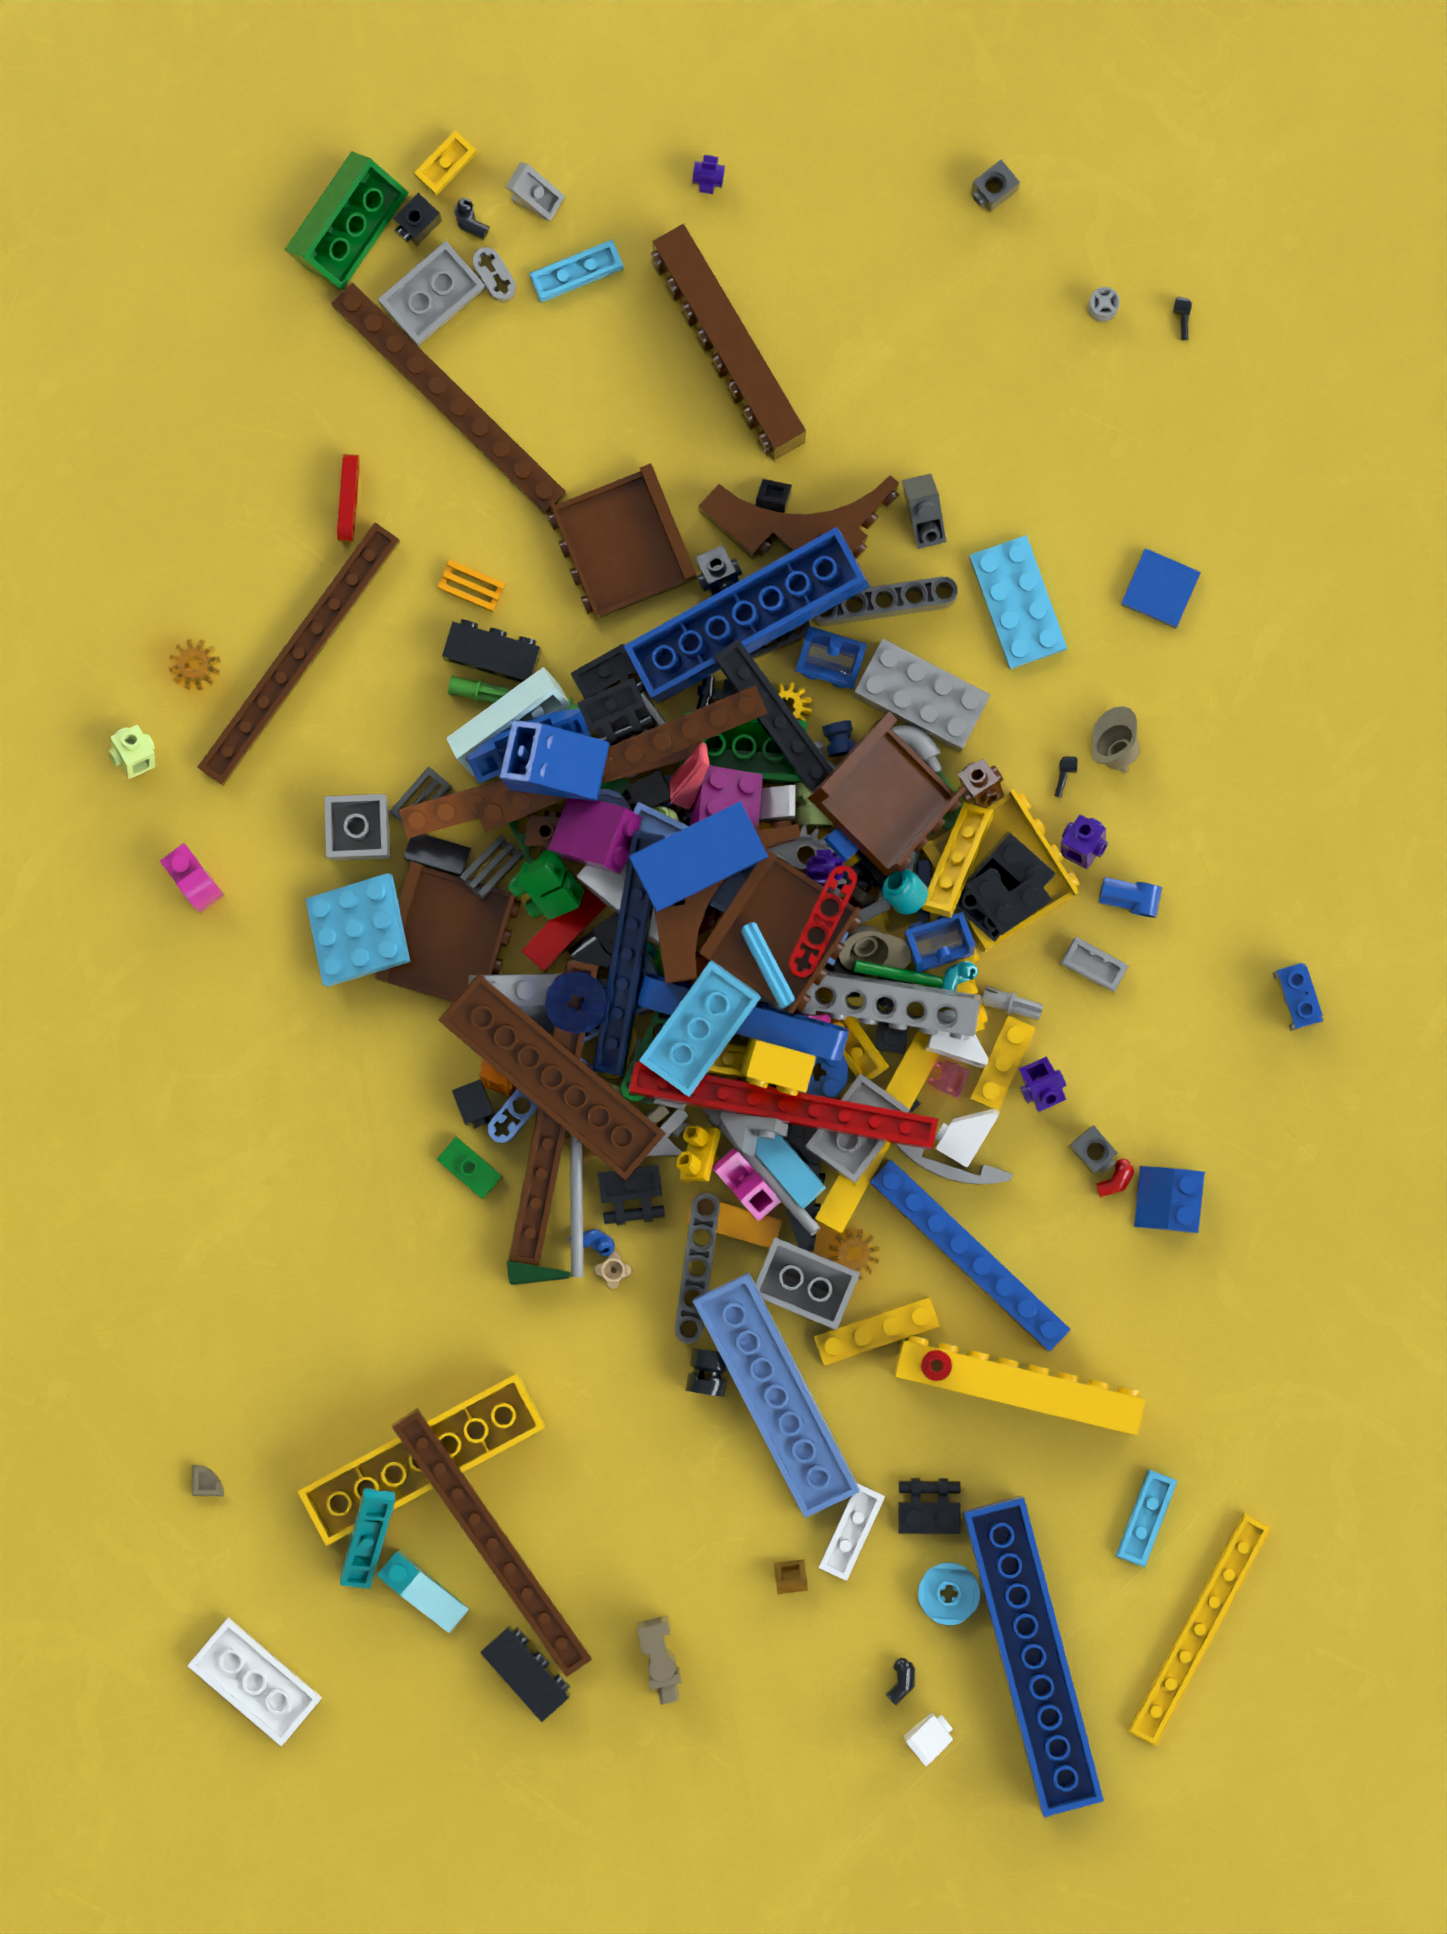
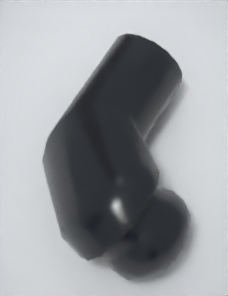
(466, 219)
(905, 1680)

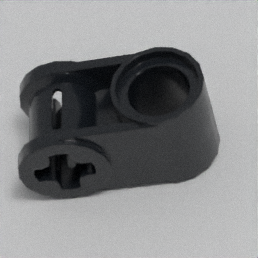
(591, 951)

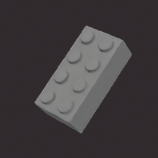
(921, 695)

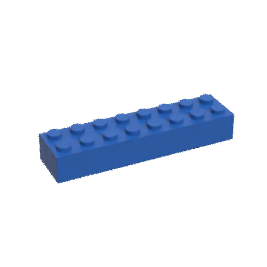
(749, 610)

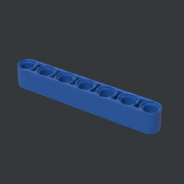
(762, 1023)

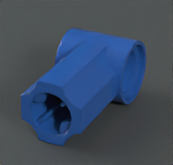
(1139, 898)

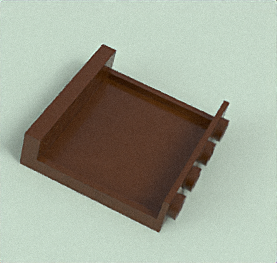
(622, 543)
(885, 797)
(780, 905)
(449, 933)

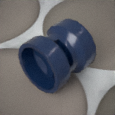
(839, 738)

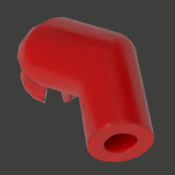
(1121, 1178)

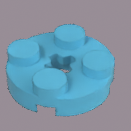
(936, 1580)

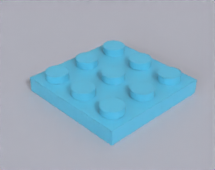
(357, 930)

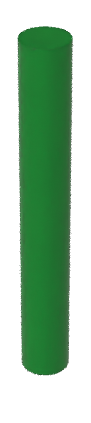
(897, 974)

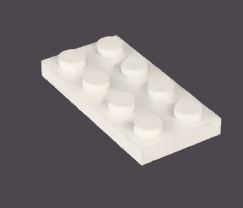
(254, 1681)

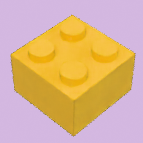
(777, 1065)

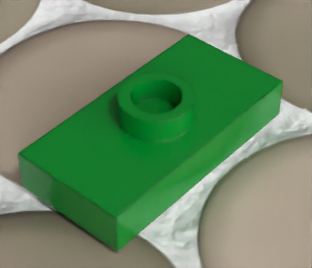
(469, 1167)

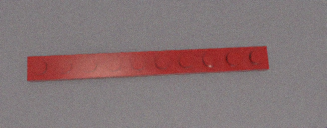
(800, 1110)

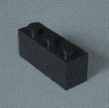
(491, 651)
(526, 1672)

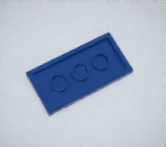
(698, 856)

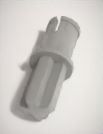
(1011, 1003)

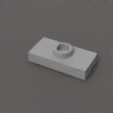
(1094, 964)

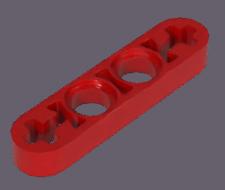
(824, 922)

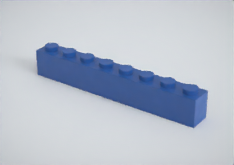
(969, 1256)

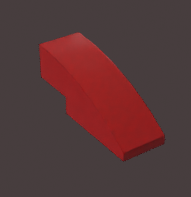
(562, 932)

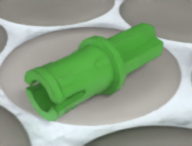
(476, 690)

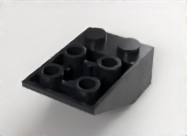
(1013, 865)

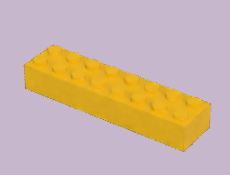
(1025, 1388)
(469, 1433)

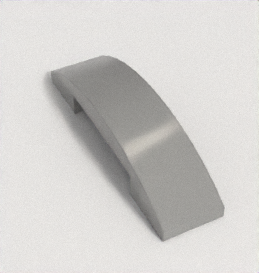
(987, 1174)

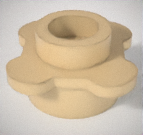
(613, 1279)

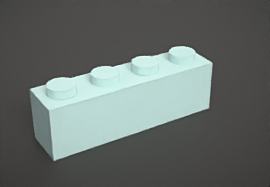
(530, 699)

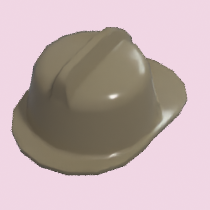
(1116, 739)
(874, 947)

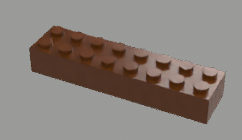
(728, 341)

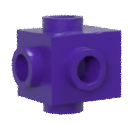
(1083, 841)
(1042, 1084)

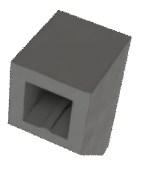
(924, 510)

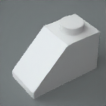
(777, 804)
(965, 1051)
(965, 1135)
(929, 1737)

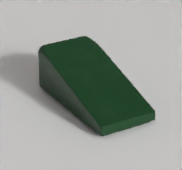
(524, 1273)

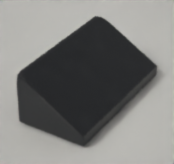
(437, 854)

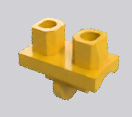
(700, 1153)

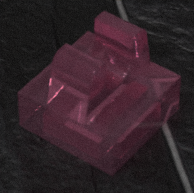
(951, 1078)

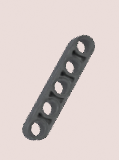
(899, 606)
(696, 1251)

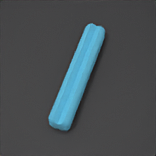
(767, 965)

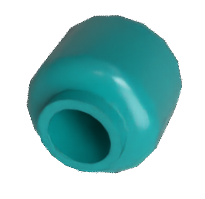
(905, 891)

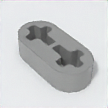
(500, 271)

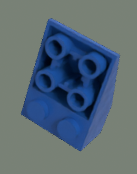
(553, 761)

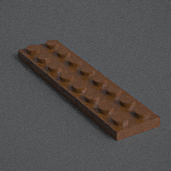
(552, 1076)

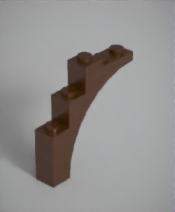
(754, 527)
(680, 924)

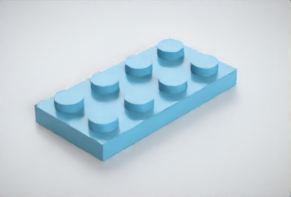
(1018, 602)
(700, 1028)

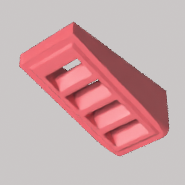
(688, 778)

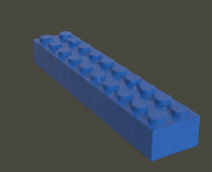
(1033, 1656)

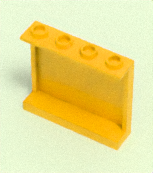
(1013, 816)

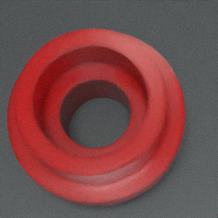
(926, 1365)

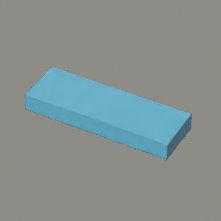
(576, 271)
(789, 1169)
(1146, 1518)

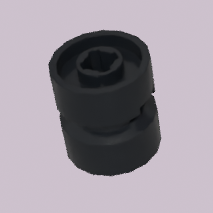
(703, 1361)

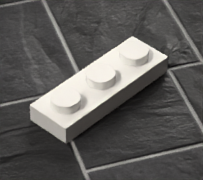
(851, 1532)

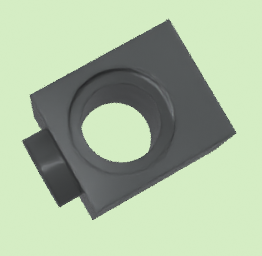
(1001, 175)
(1080, 1147)

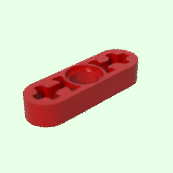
(348, 497)

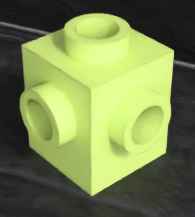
(132, 751)

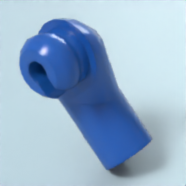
(598, 1241)

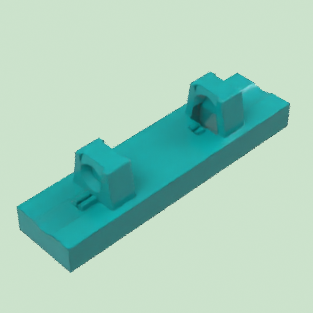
(367, 1538)

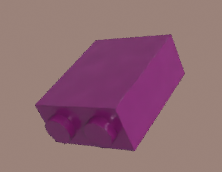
(595, 834)

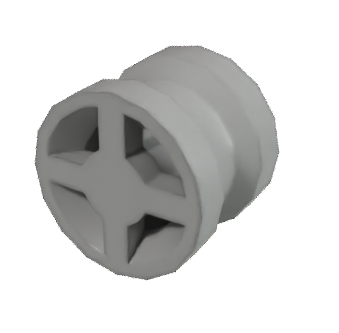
(1107, 299)

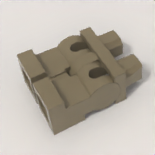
(662, 1662)

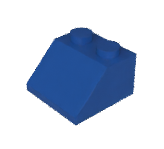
(1169, 1199)

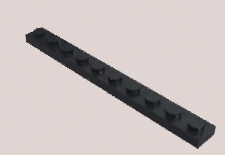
(783, 728)

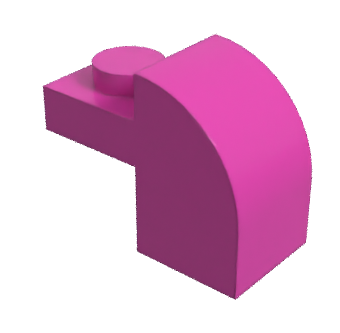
(192, 878)
(746, 1184)

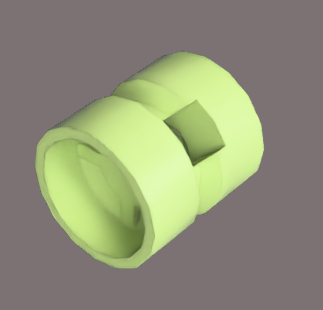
(807, 812)

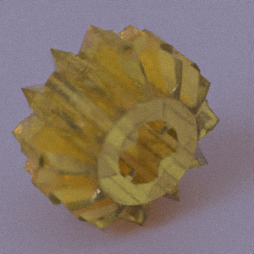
(192, 675)
(853, 1243)

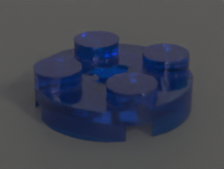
(591, 1009)

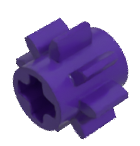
(708, 174)
(820, 866)

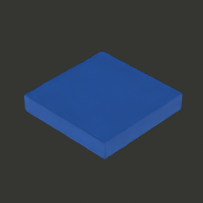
(1160, 588)

